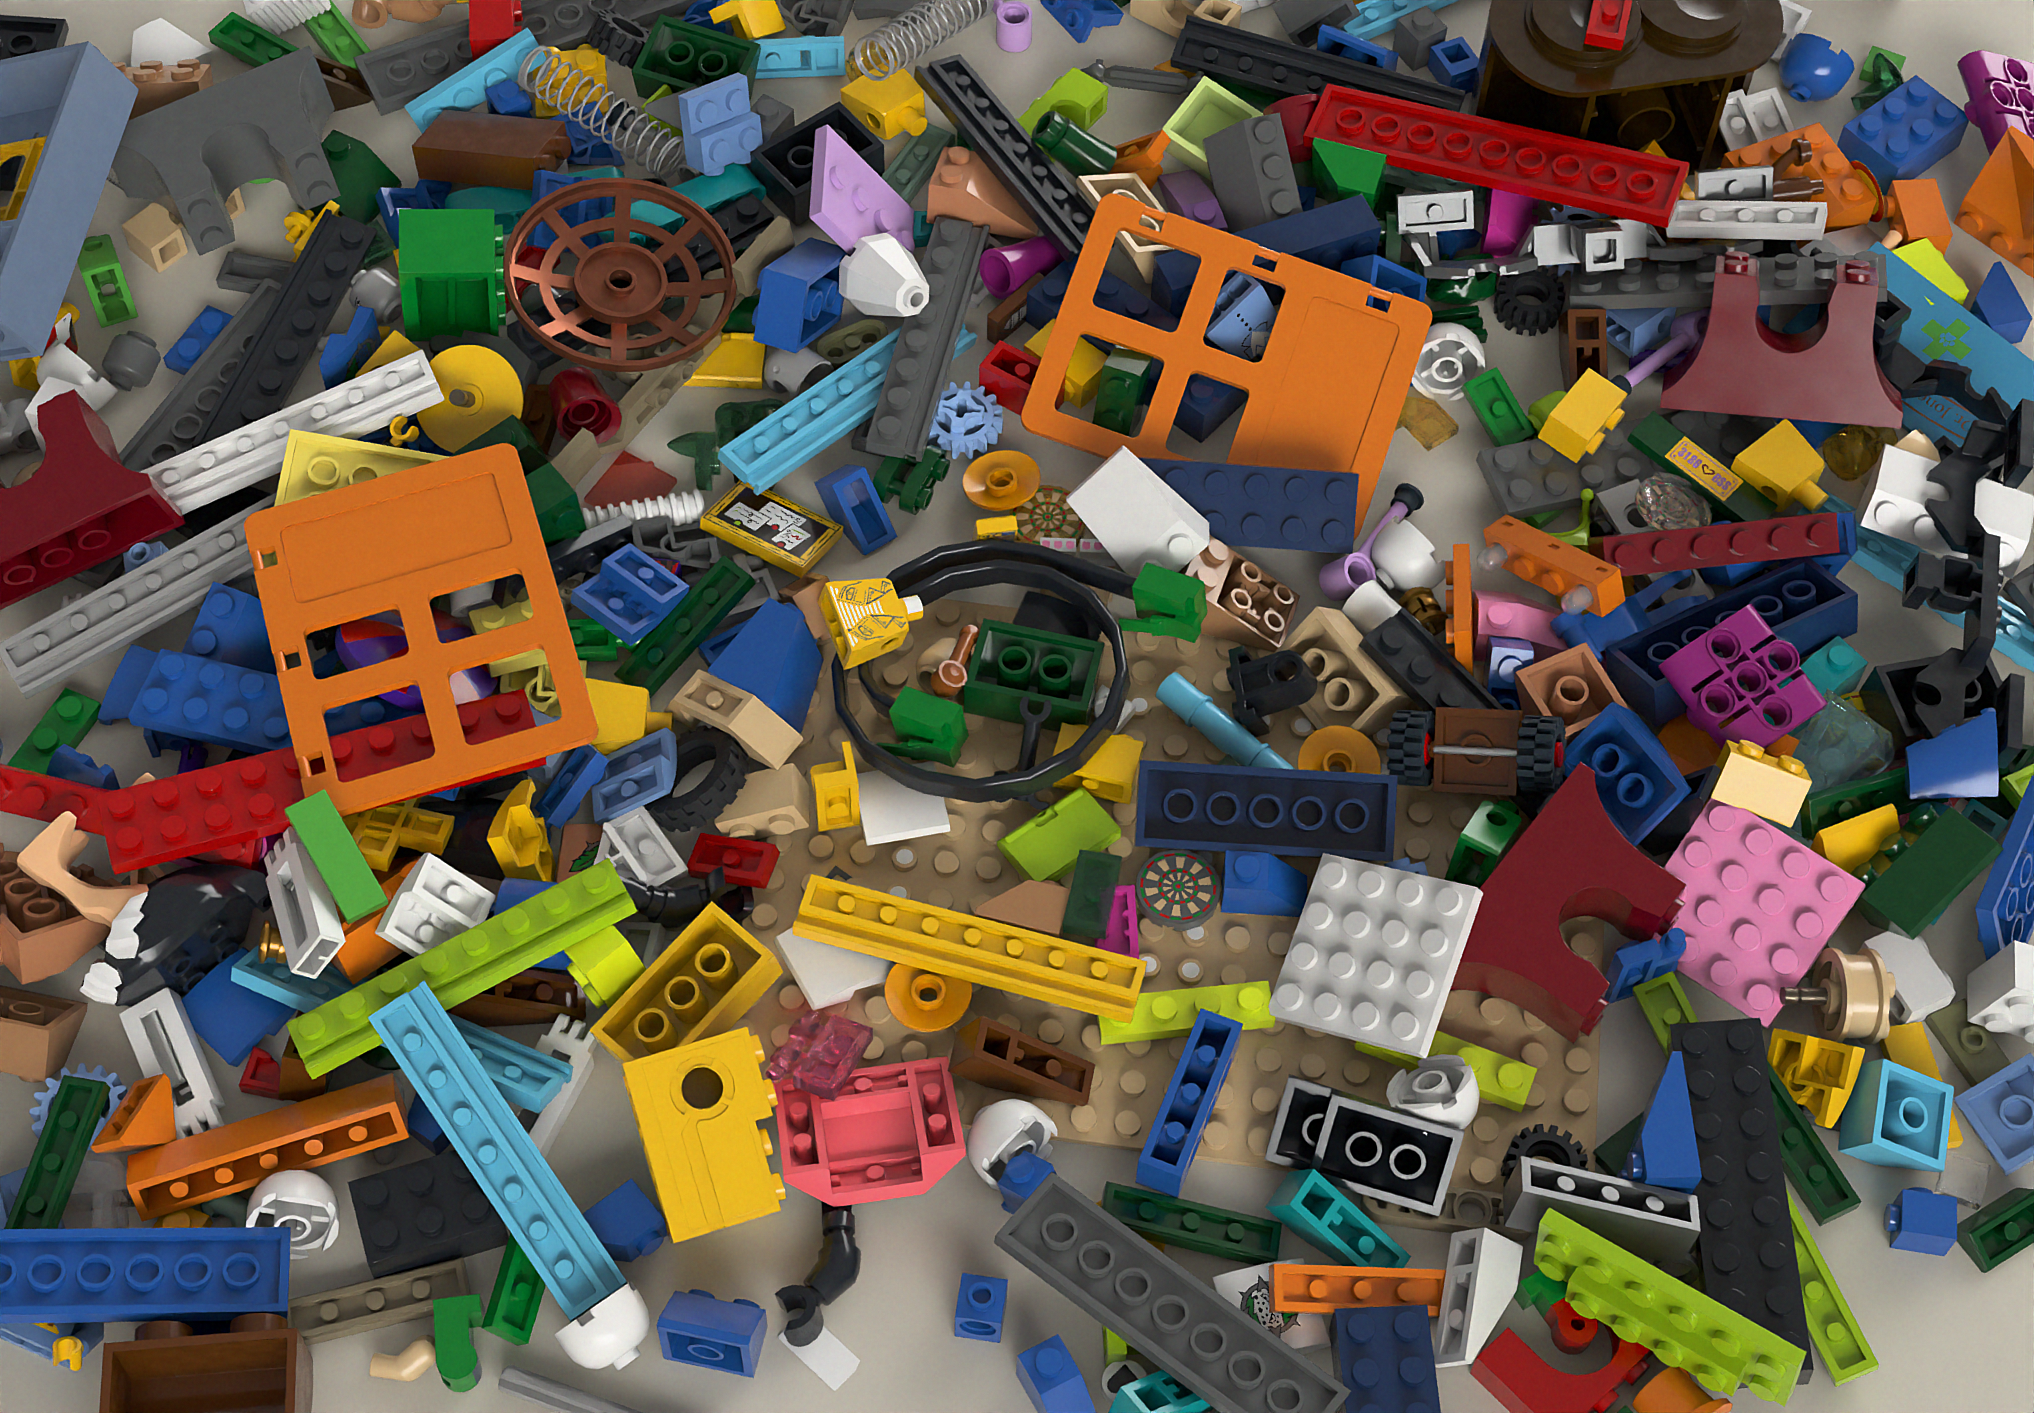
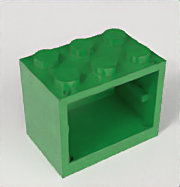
(451, 272)

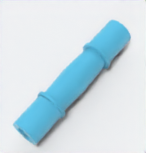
(1216, 725)

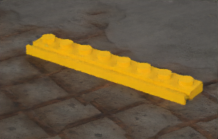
(970, 948)

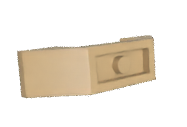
(738, 713)

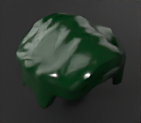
(1464, 290)

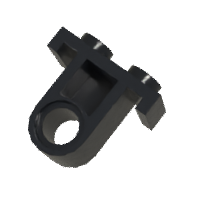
(1263, 685)

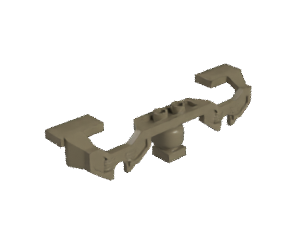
(655, 387)

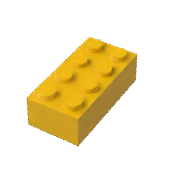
(689, 990)

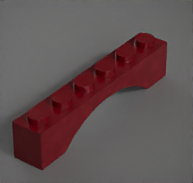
(1719, 544)

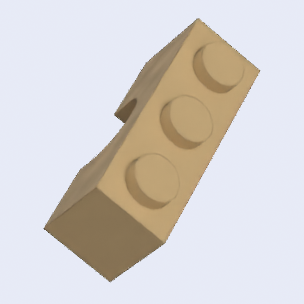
(1172, 14)
(157, 233)

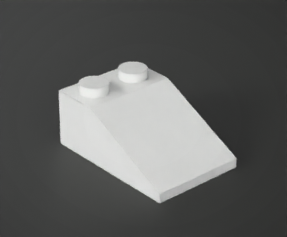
(1139, 516)

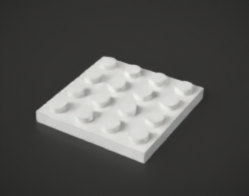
(1375, 954)

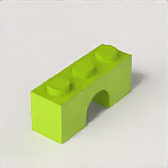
(1073, 97)

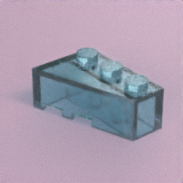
(1841, 747)

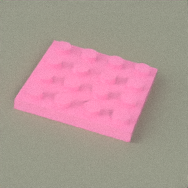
(1754, 908)

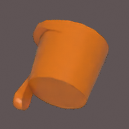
(1677, 1393)

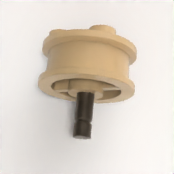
(1847, 996)

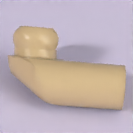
(408, 1364)

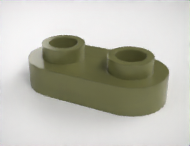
(850, 341)

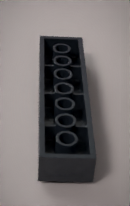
(1742, 1198)

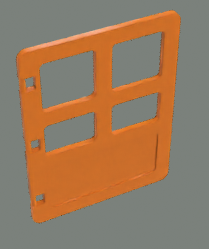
(1314, 400)
(398, 548)

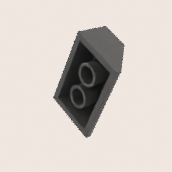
(1252, 172)

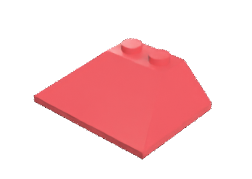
(879, 1139)

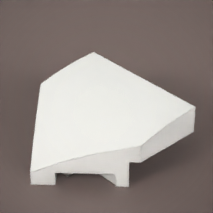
(165, 43)
(640, 850)

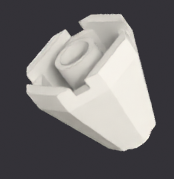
(883, 278)

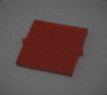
(630, 480)

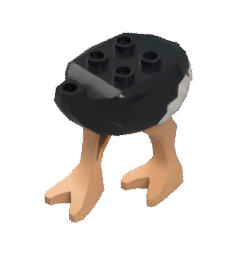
(161, 925)

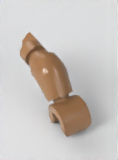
(374, 13)

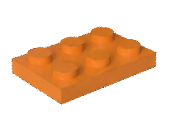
(1460, 603)

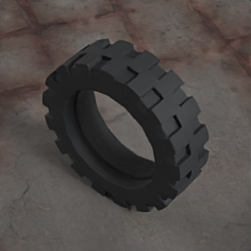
(714, 791)

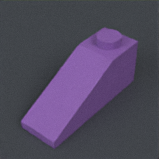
(1191, 199)

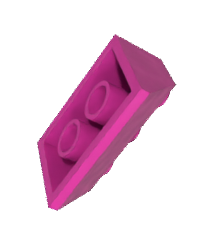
(1505, 221)

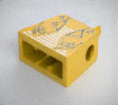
(866, 618)

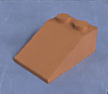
(970, 192)

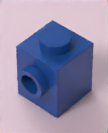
(1922, 1221)

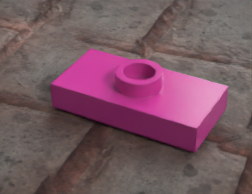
(1122, 929)

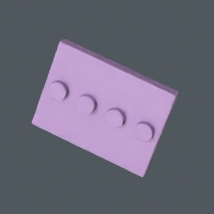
(852, 198)

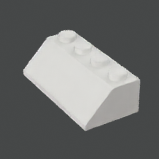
(1897, 499)

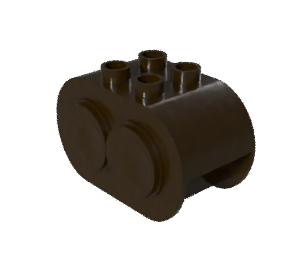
(1661, 86)

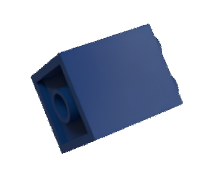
(774, 661)

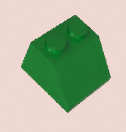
(1348, 172)

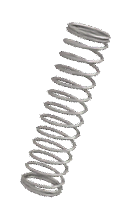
(874, 35)
(543, 71)

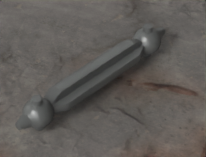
(1143, 78)

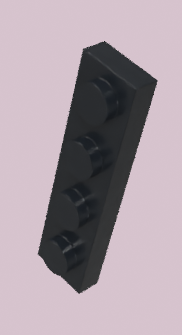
(570, 558)

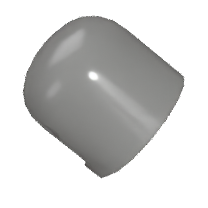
(787, 370)

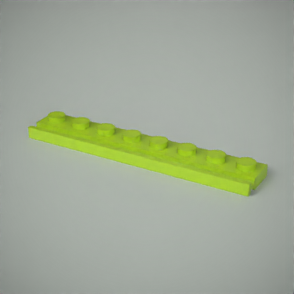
(466, 963)

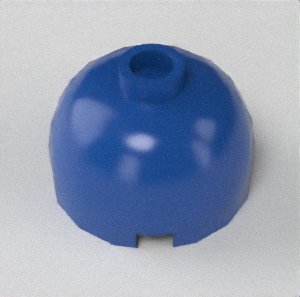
(1813, 69)

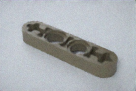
(1449, 1218)

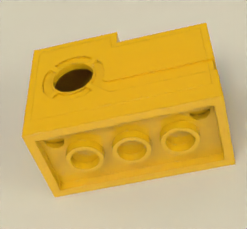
(701, 1132)

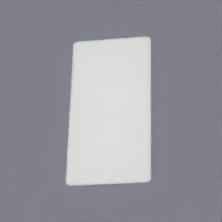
(826, 1358)

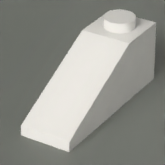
(1476, 1291)

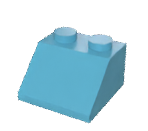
(1897, 1118)

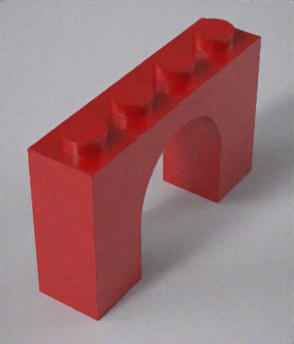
(1530, 1385)

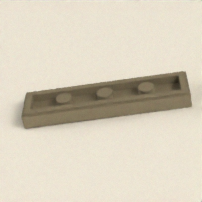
(376, 1302)

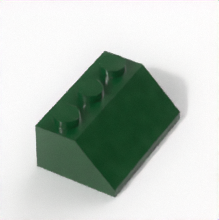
(691, 56)
(1032, 663)
(1922, 869)

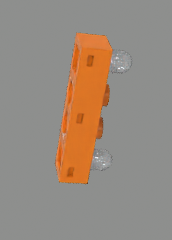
(1552, 565)

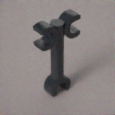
(1029, 747)

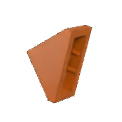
(141, 1119)

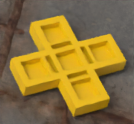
(402, 824)

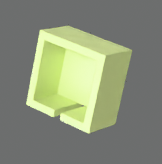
(1202, 114)

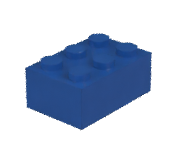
(1904, 133)
(799, 296)

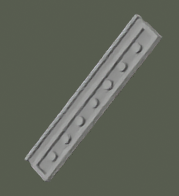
(130, 605)

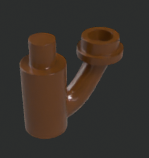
(1796, 188)

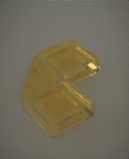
(1427, 422)

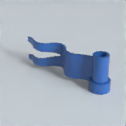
(1626, 618)

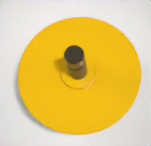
(477, 392)

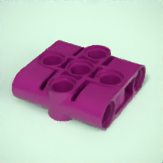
(1998, 94)
(1736, 640)

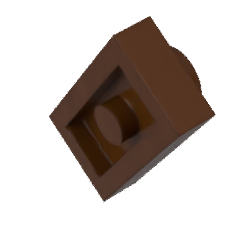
(539, 415)

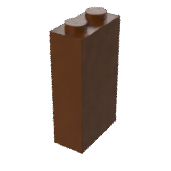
(490, 149)

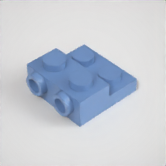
(719, 125)
(2003, 1113)

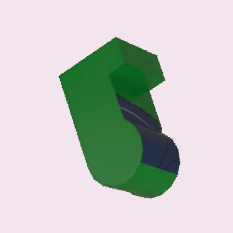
(455, 1340)

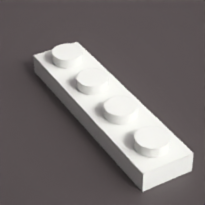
(1748, 220)

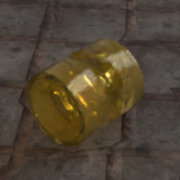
(1856, 449)

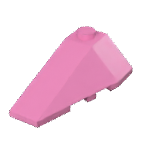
(1516, 618)

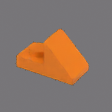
(1142, 157)

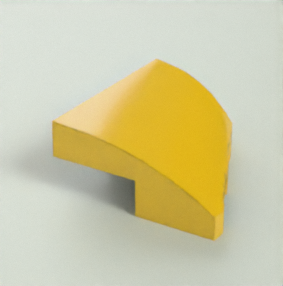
(521, 839)
(1815, 1072)

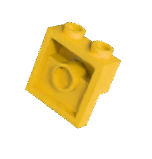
(582, 58)

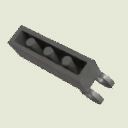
(1629, 1214)

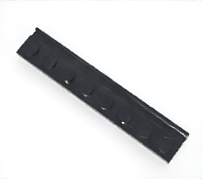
(1292, 69)
(1008, 152)
(741, 224)
(291, 326)
(1434, 679)

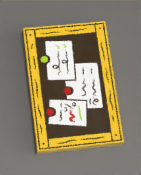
(772, 528)

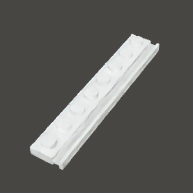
(260, 447)

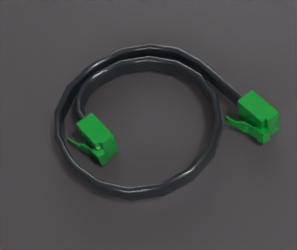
(936, 727)

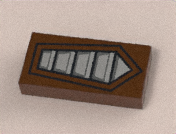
(1011, 312)

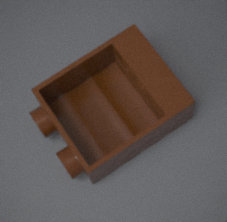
(169, 1370)

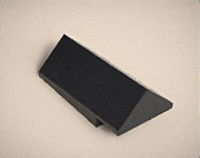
(1364, 1145)

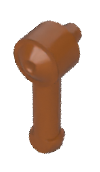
(951, 673)

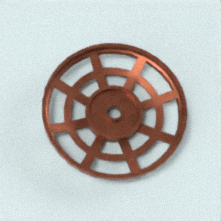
(620, 261)

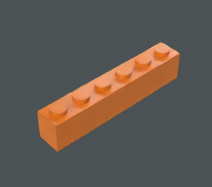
(268, 1143)

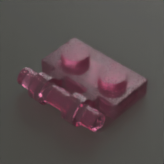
(830, 1059)

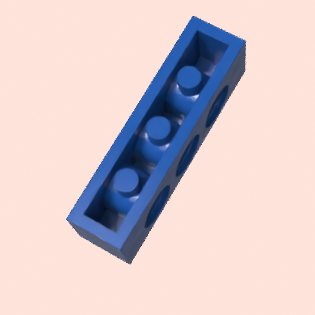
(1188, 1103)

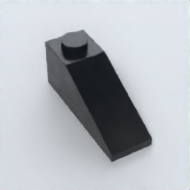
(1679, 821)

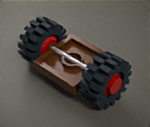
(1477, 750)

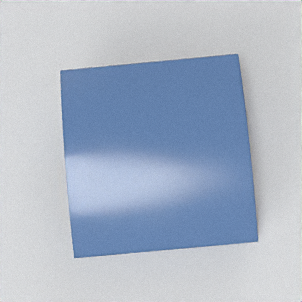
(636, 776)

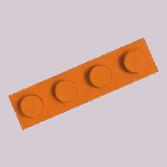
(1326, 1288)

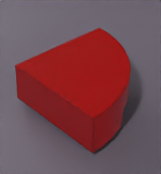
(261, 1075)

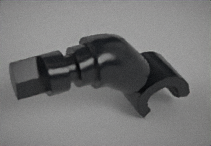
(682, 904)
(828, 1279)

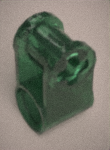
(736, 418)

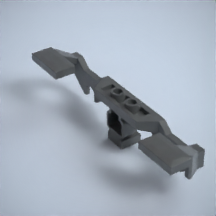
(1593, 242)

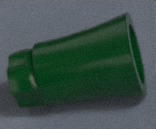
(1073, 146)

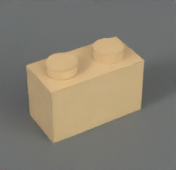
(767, 805)

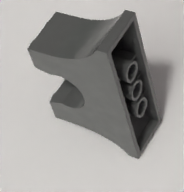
(228, 135)

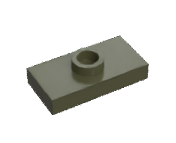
(1967, 1043)

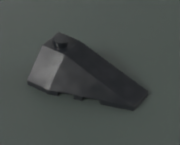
(468, 844)

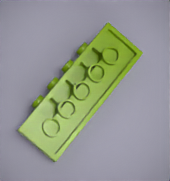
(1665, 1313)

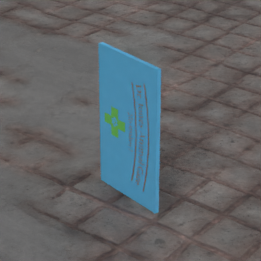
(1947, 334)

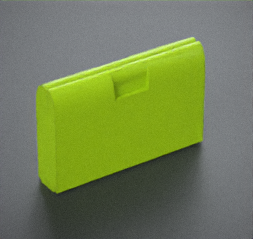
(1051, 840)

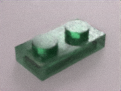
(1092, 894)

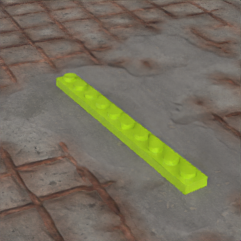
(1826, 1310)

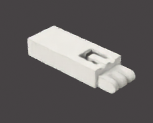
(302, 907)
(168, 1045)
(573, 1050)

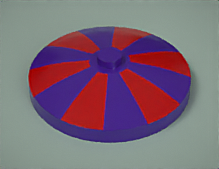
(384, 638)

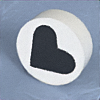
(1118, 1375)

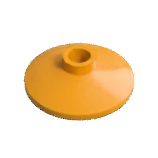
(1001, 480)
(1339, 747)
(908, 984)

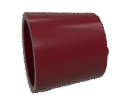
(1295, 117)
(583, 403)

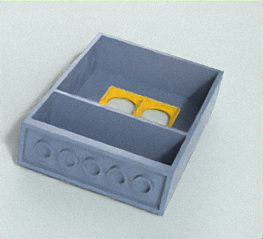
(67, 120)

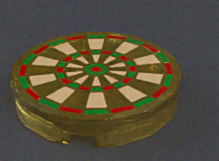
(1047, 517)

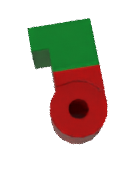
(1569, 1330)

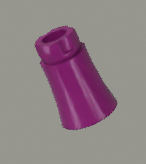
(1011, 266)

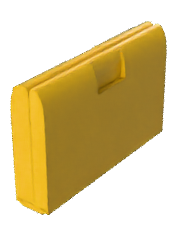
(733, 364)

